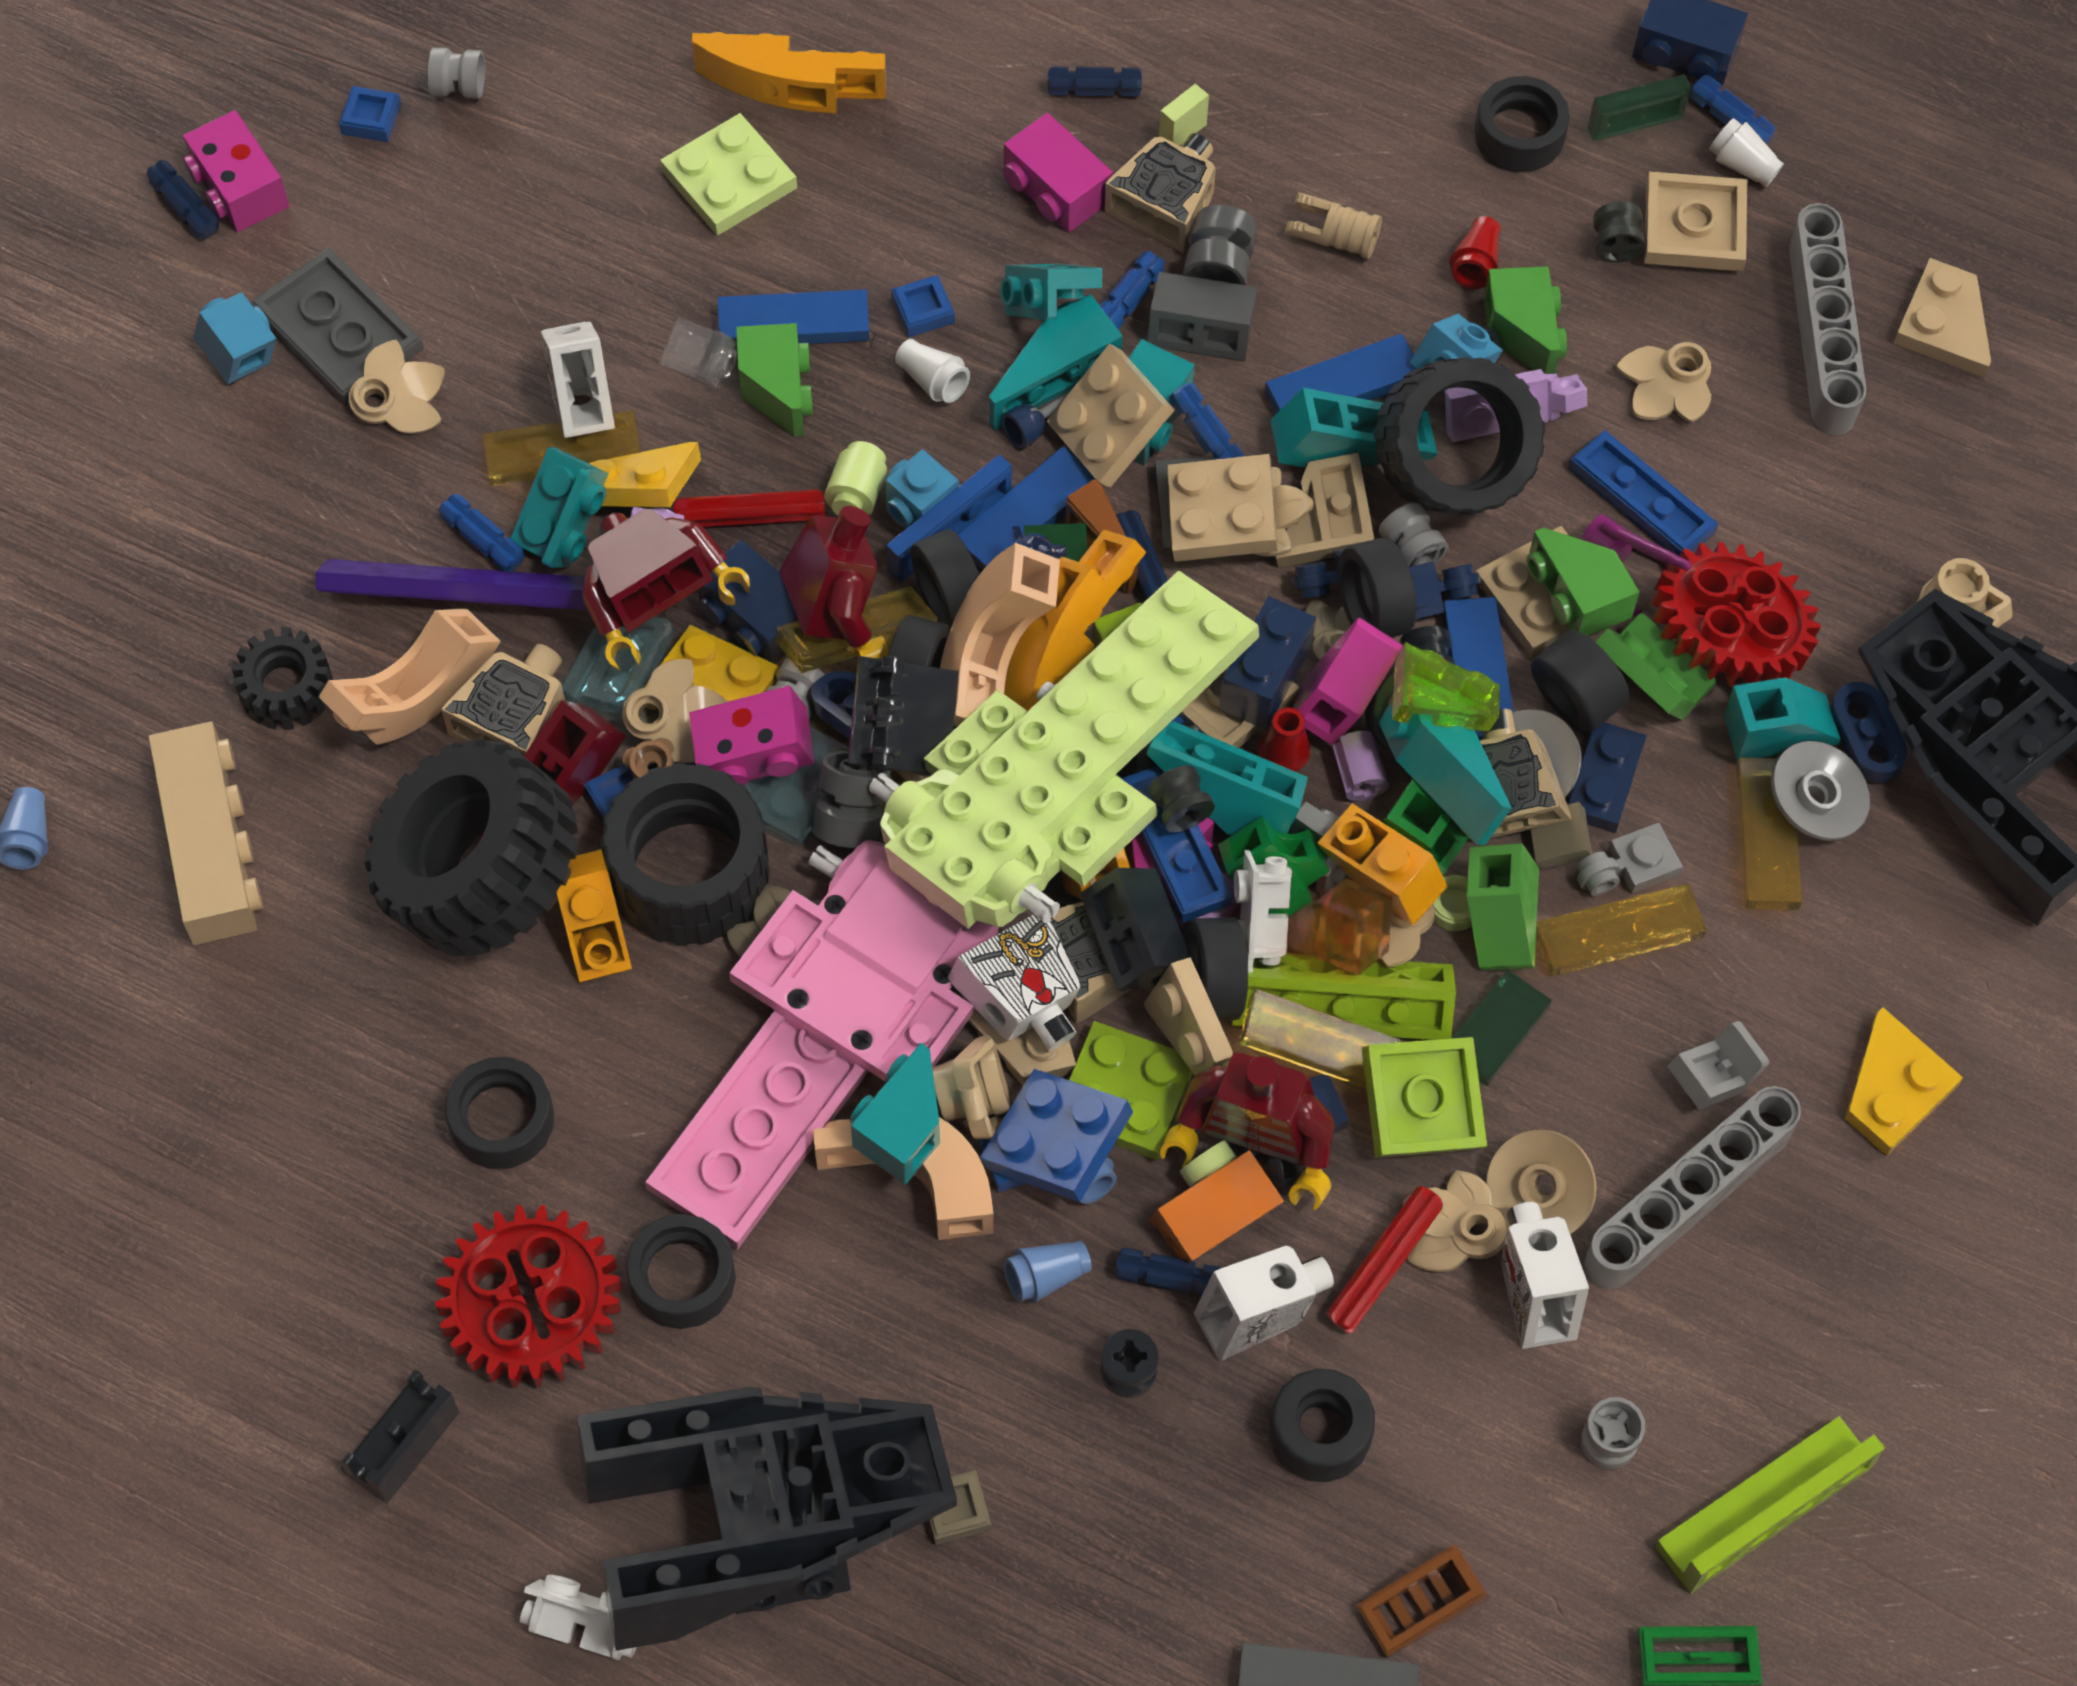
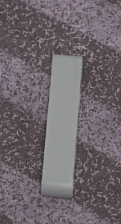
(1825, 292)
(1681, 1209)

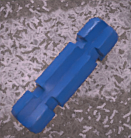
(1728, 106)
(1132, 287)
(1203, 423)
(481, 533)

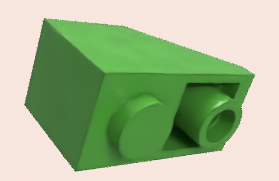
(1524, 313)
(771, 375)
(1584, 581)
(1503, 906)

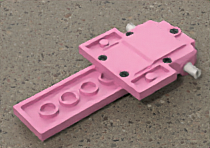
(849, 997)

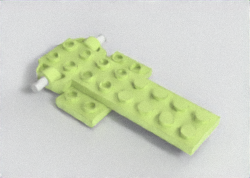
(1040, 786)

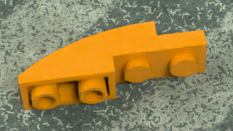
(797, 80)
(1057, 639)

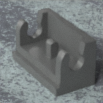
(1202, 316)

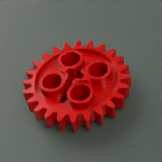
(1736, 615)
(480, 1314)

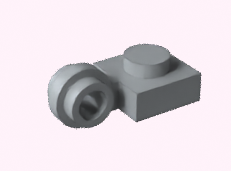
(1639, 857)

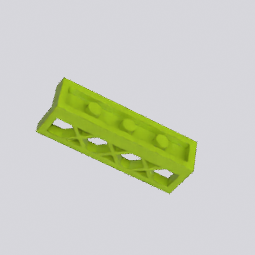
(1396, 1001)
(1767, 1503)

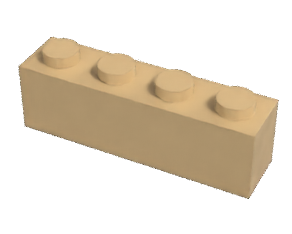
(204, 833)

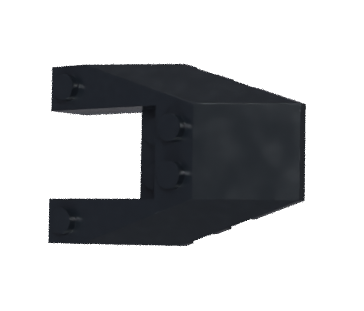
(1983, 726)
(788, 1488)

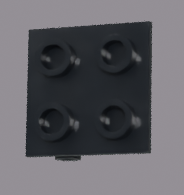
(900, 713)

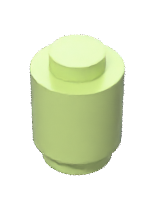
(857, 477)

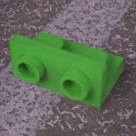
(1654, 667)

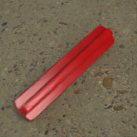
(752, 507)
(1384, 1259)

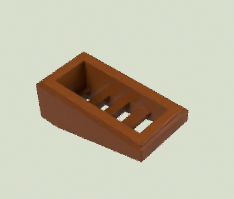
(1092, 507)
(1449, 1558)

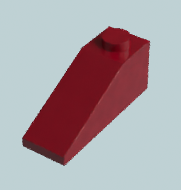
(574, 747)

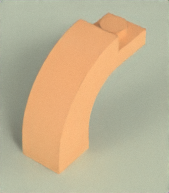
(991, 620)
(418, 683)
(950, 1174)

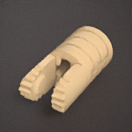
(1342, 228)

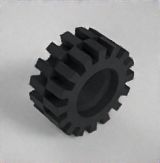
(272, 654)

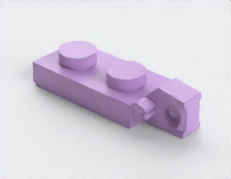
(1472, 416)

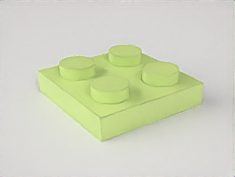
(728, 174)

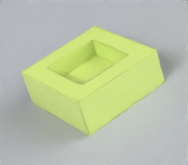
(1184, 115)

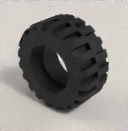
(506, 875)

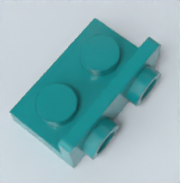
(1034, 288)
(560, 508)

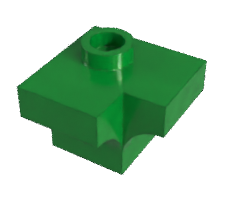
(1426, 824)
(1263, 841)

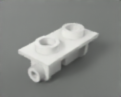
(1257, 891)
(562, 1606)

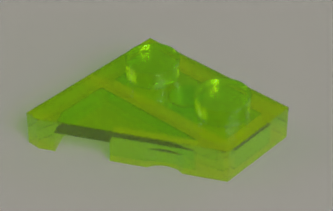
(1439, 688)

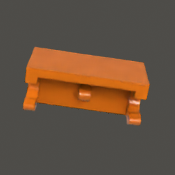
(1216, 1208)

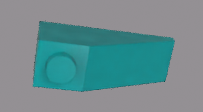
(1055, 357)
(1333, 425)
(1451, 770)
(1236, 780)

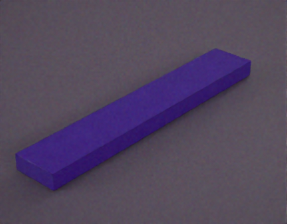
(451, 584)

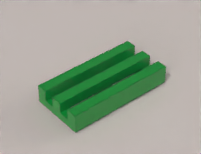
(1699, 1634)

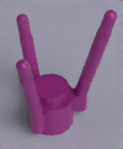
(1611, 535)

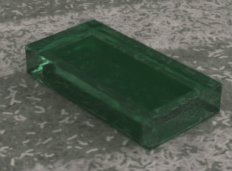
(1639, 107)
(1503, 1023)

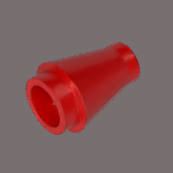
(1476, 253)
(1286, 740)

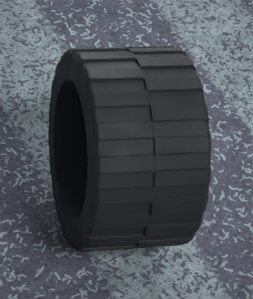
(1518, 423)
(675, 798)

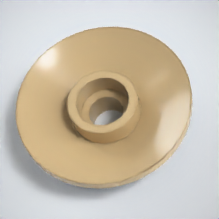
(1525, 1158)

